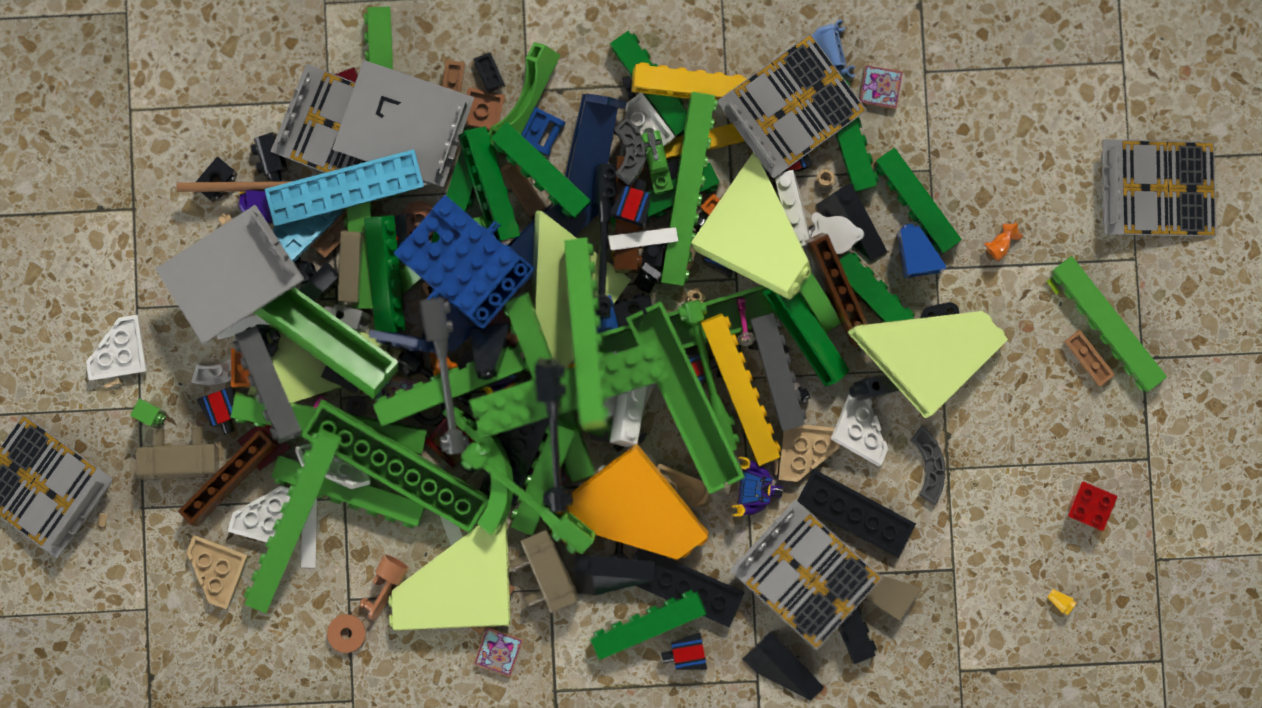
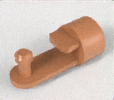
(393, 572)

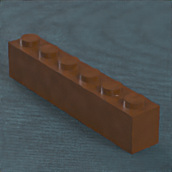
(626, 259)
(836, 283)
(227, 478)

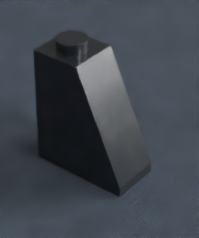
(321, 283)
(489, 349)

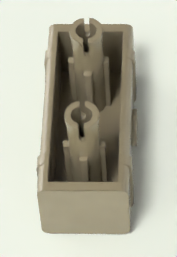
(177, 461)
(549, 570)

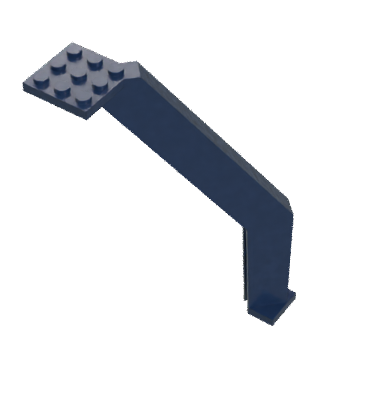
(588, 148)

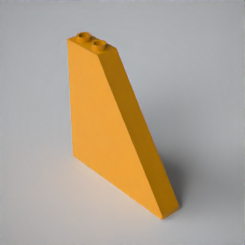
(638, 507)

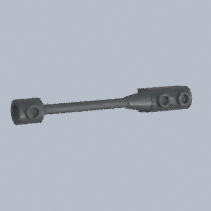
(437, 329)

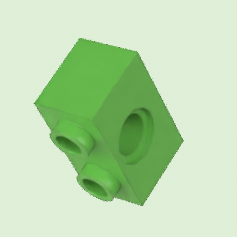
(148, 414)

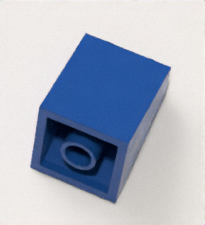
(917, 253)

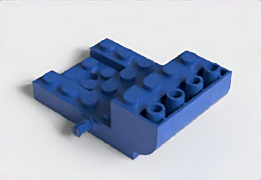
(465, 263)

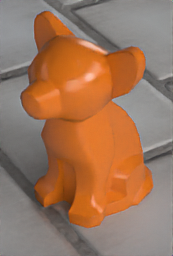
(1000, 245)
(435, 363)

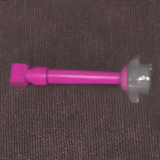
(746, 337)

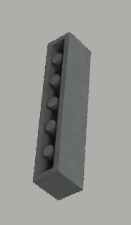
(777, 371)
(267, 384)

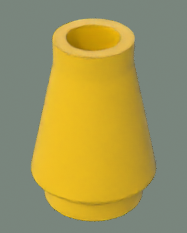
(1061, 601)

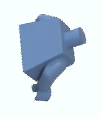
(830, 42)

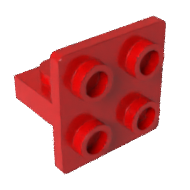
(1092, 506)

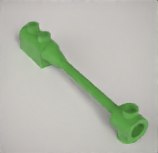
(693, 314)
(563, 526)

